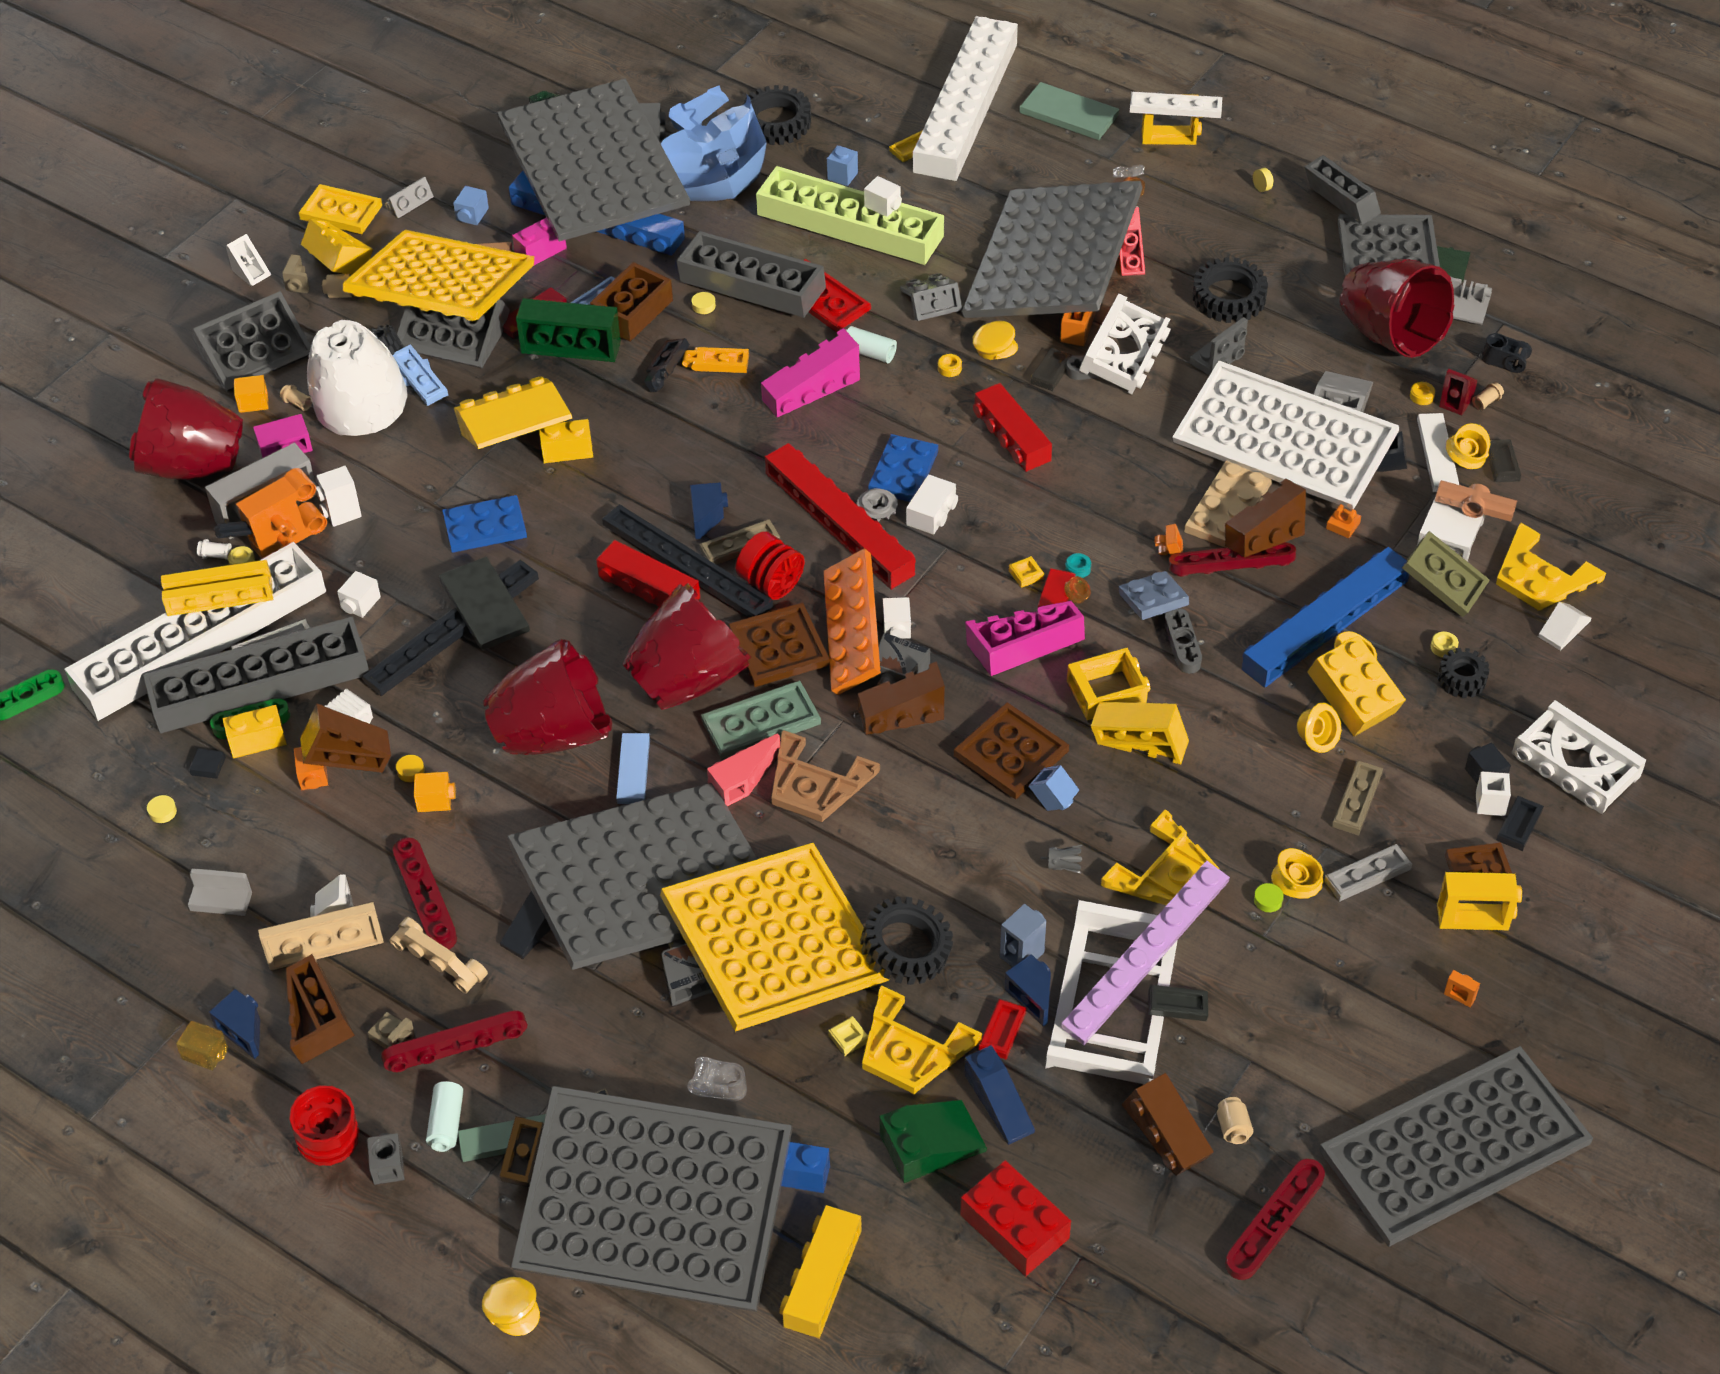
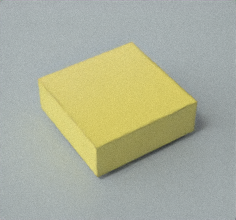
(848, 1036)

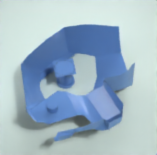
(716, 158)

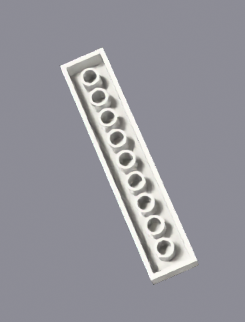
(965, 98)
(115, 672)

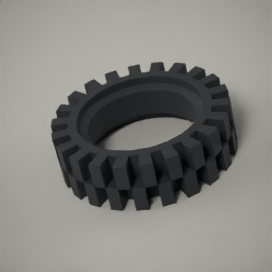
(782, 99)
(1230, 271)
(895, 964)

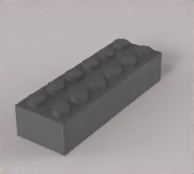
(751, 274)

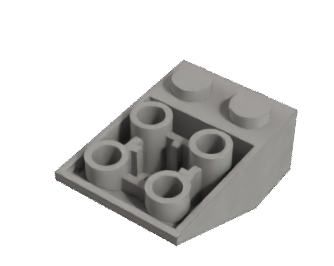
(1344, 390)

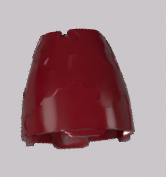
(1399, 304)
(184, 434)
(683, 651)
(548, 704)

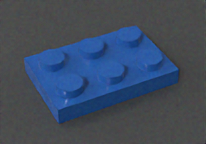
(904, 466)
(484, 523)

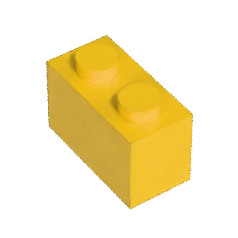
(566, 441)
(254, 731)

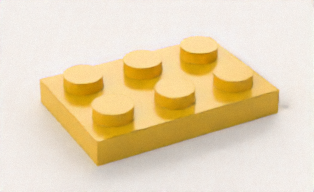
(341, 208)

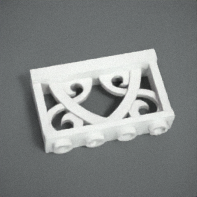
(1122, 315)
(1575, 780)

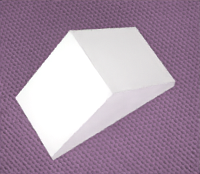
(246, 261)
(1563, 625)

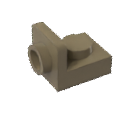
(295, 276)
(391, 1031)

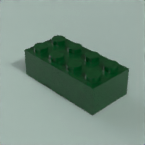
(568, 330)

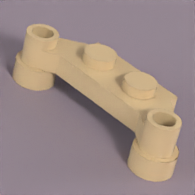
(412, 936)

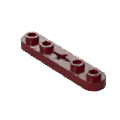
(1226, 559)
(416, 872)
(454, 1041)
(1258, 1240)

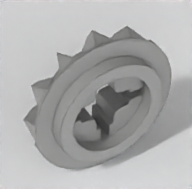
(873, 498)

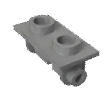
(409, 197)

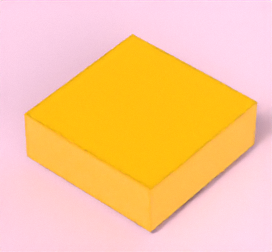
(1026, 572)

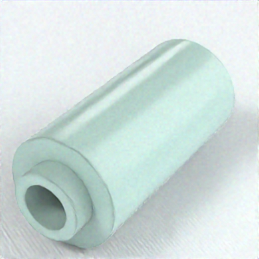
(873, 345)
(444, 1116)

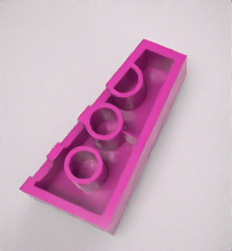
(814, 375)
(1025, 636)

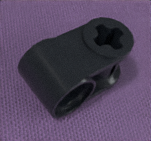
(1503, 352)

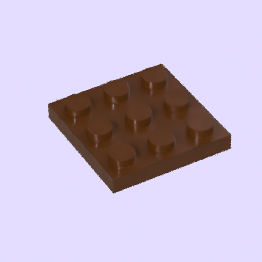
(780, 644)
(1011, 750)

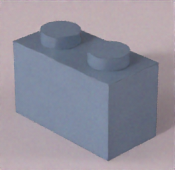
(1022, 935)

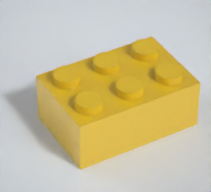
(1356, 685)

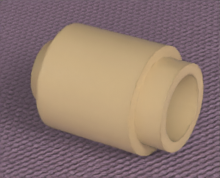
(334, 286)
(1234, 1120)

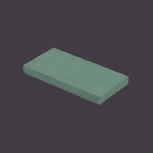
(1069, 111)
(760, 717)

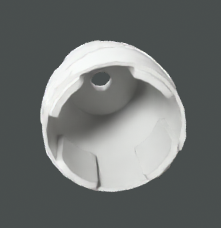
(354, 380)

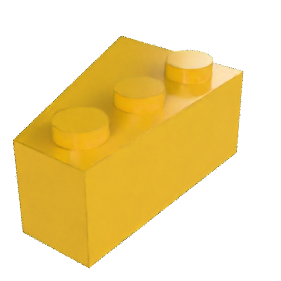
(335, 247)
(1141, 726)

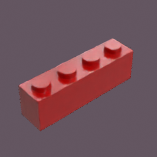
(1012, 427)
(641, 574)

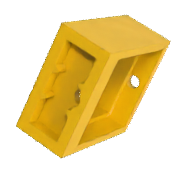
(1170, 134)
(1103, 665)
(1478, 887)

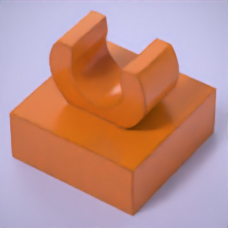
(1343, 521)
(1171, 542)

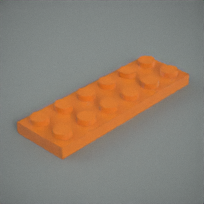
(851, 622)

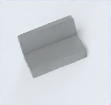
(219, 892)

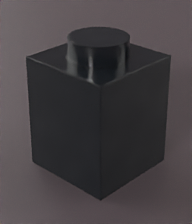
(1486, 760)

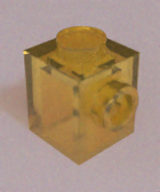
(202, 1045)

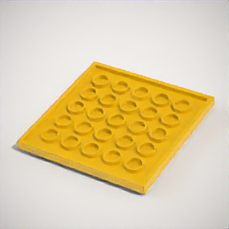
(439, 274)
(772, 935)

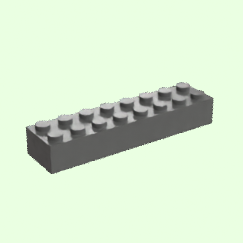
(256, 674)

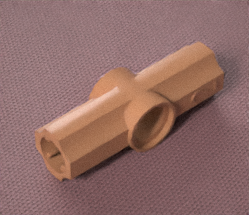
(1476, 500)

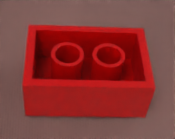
(1015, 1218)

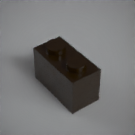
(521, 1152)

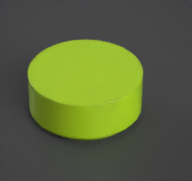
(1268, 897)

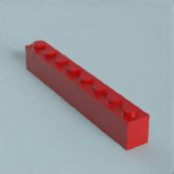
(840, 514)

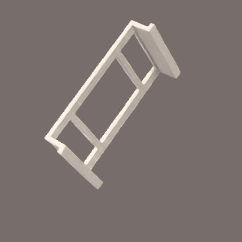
(1122, 924)

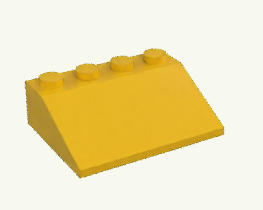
(511, 412)

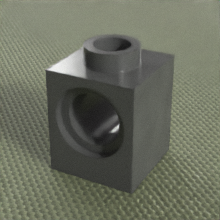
(390, 1168)

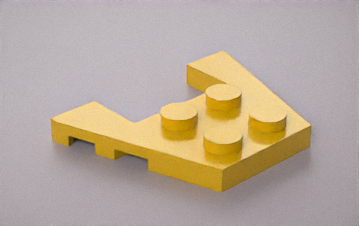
(1537, 580)
(1168, 872)
(906, 1055)

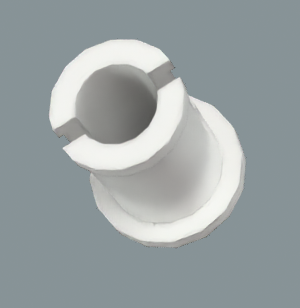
(213, 549)

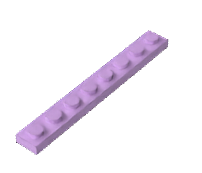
(1144, 953)

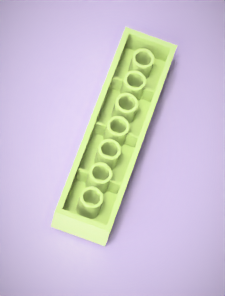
(842, 215)

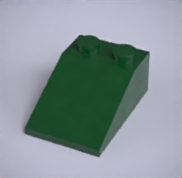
(929, 1137)

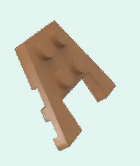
(813, 789)

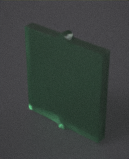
(1453, 261)

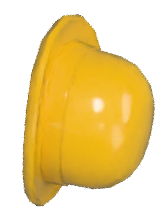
(1320, 727)

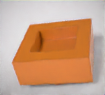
(1462, 988)

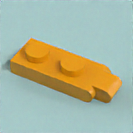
(717, 359)

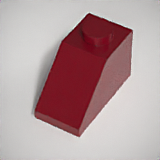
(1457, 392)

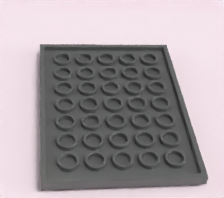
(593, 159)
(1053, 250)
(606, 869)
(653, 1198)

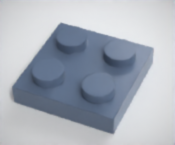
(1153, 595)

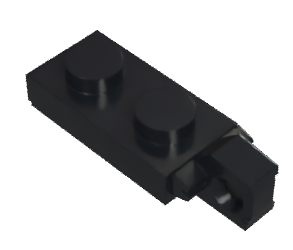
(665, 362)

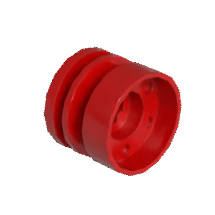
(770, 565)
(324, 1125)

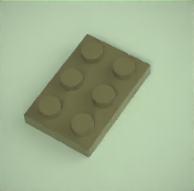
(1445, 574)

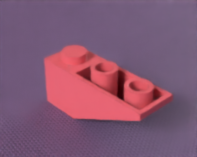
(1131, 253)
(740, 773)

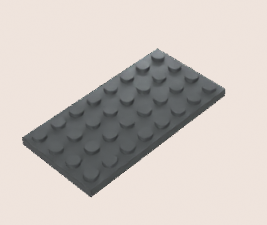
(1455, 1145)

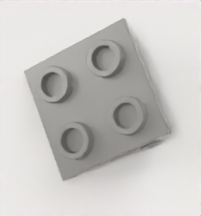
(1469, 301)

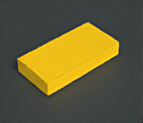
(904, 149)

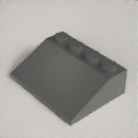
(453, 336)
(251, 340)

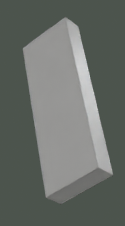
(1367, 872)

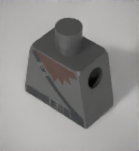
(899, 658)
(683, 973)

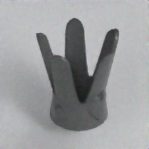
(1065, 858)

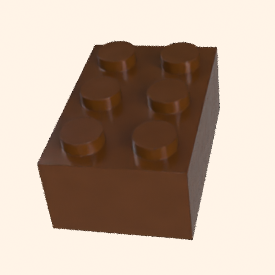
(638, 298)

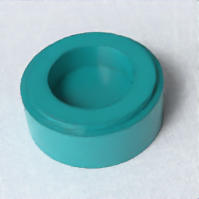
(1078, 564)

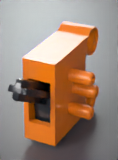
(273, 517)

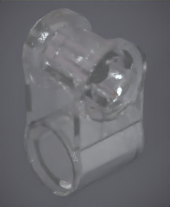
(715, 1079)

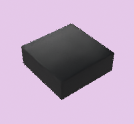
(207, 763)

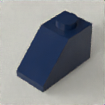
(707, 506)
(1030, 986)
(239, 1021)

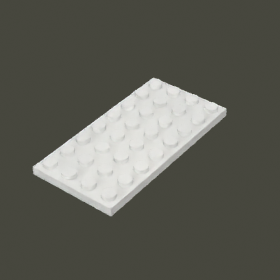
(1286, 434)

